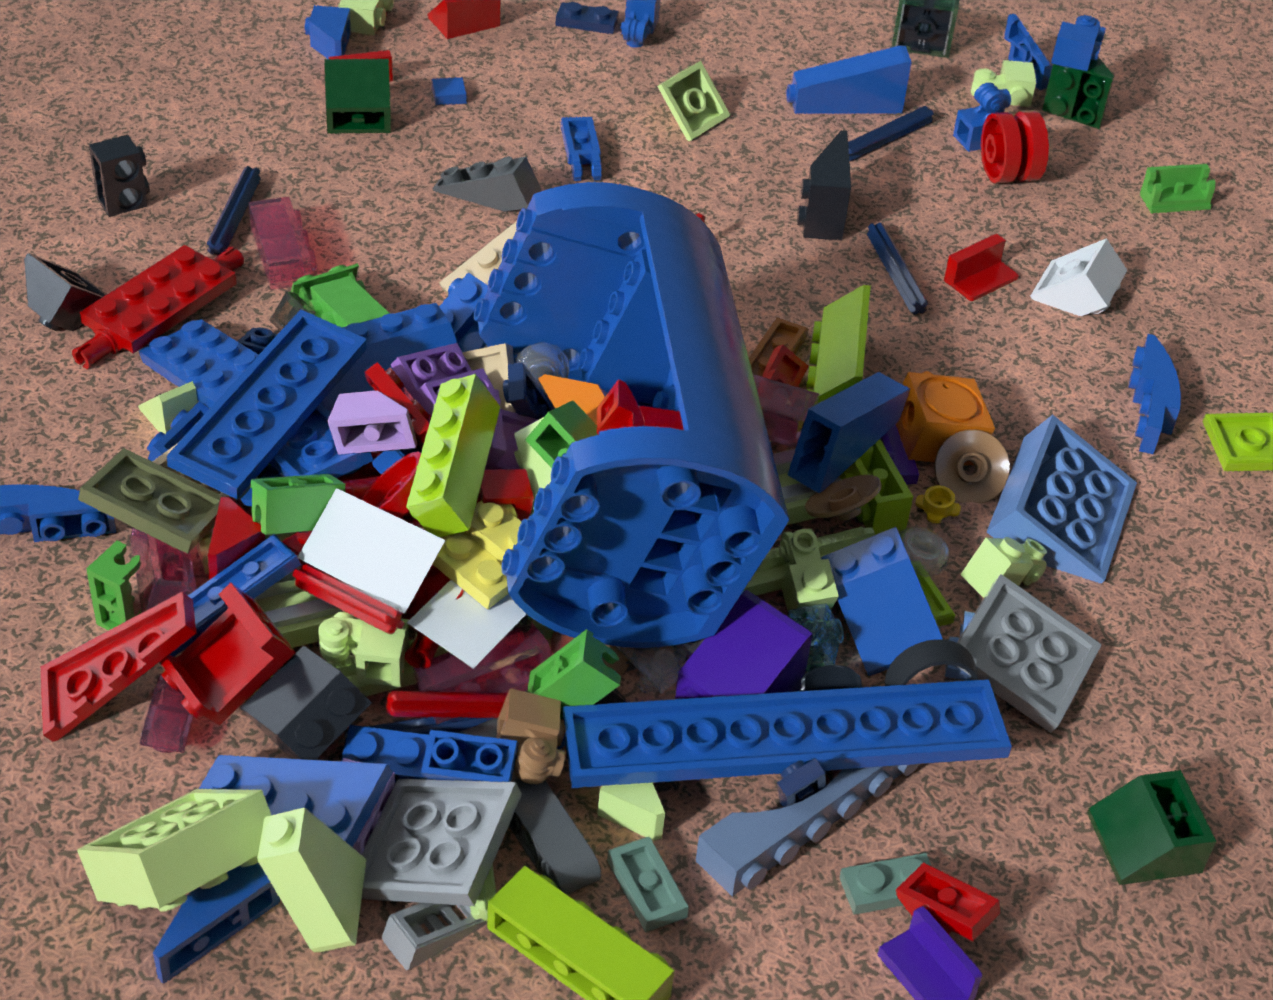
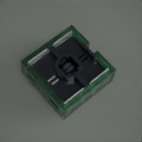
(925, 26)

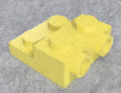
(476, 555)

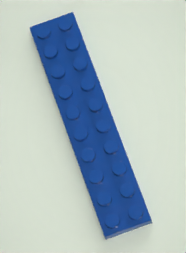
(777, 729)

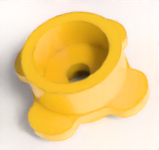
(938, 503)

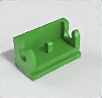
(1177, 188)
(291, 501)
(111, 586)
(576, 673)

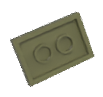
(152, 500)

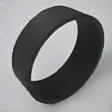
(927, 655)

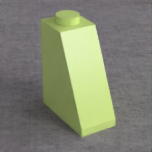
(314, 876)

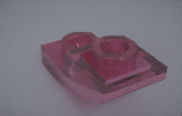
(167, 720)

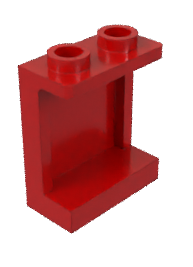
(227, 659)

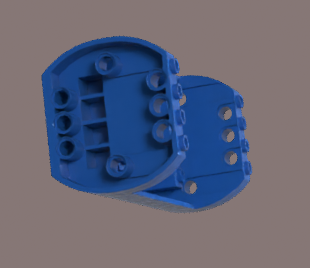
(644, 524)

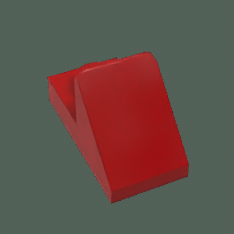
(949, 901)

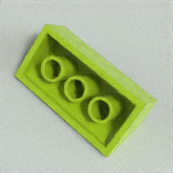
(840, 344)

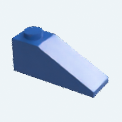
(213, 917)

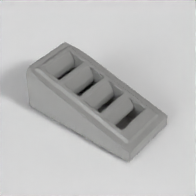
(412, 944)

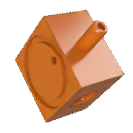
(938, 409)

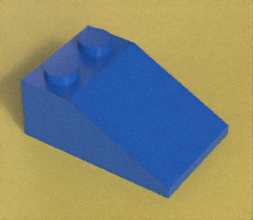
(881, 599)

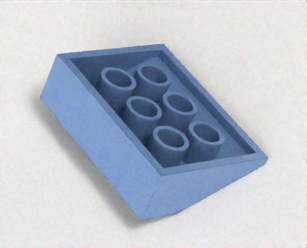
(1064, 500)

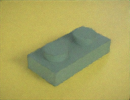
(647, 884)
(874, 884)

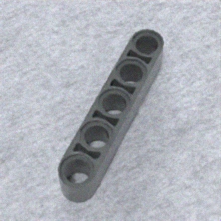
(548, 831)

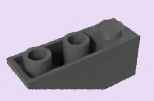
(497, 185)

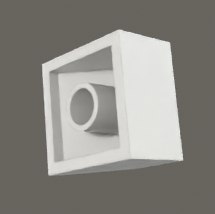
(1082, 280)

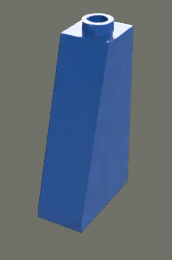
(853, 85)
(845, 428)

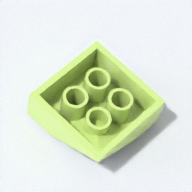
(177, 848)

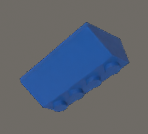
(390, 338)

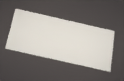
(371, 550)
(464, 624)

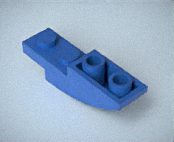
(1156, 392)
(50, 513)
(434, 755)

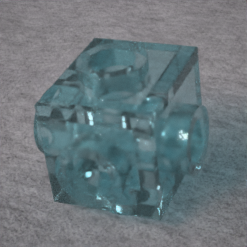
(826, 632)

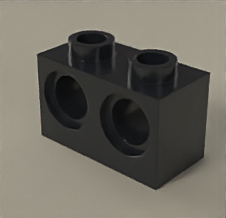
(119, 175)

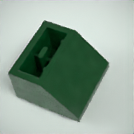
(1079, 93)
(357, 95)
(1153, 829)

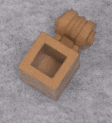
(538, 729)

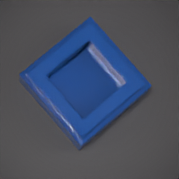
(449, 91)

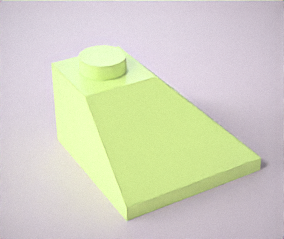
(694, 100)

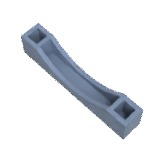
(750, 843)

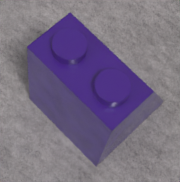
(748, 655)

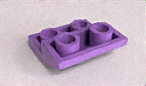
(427, 369)

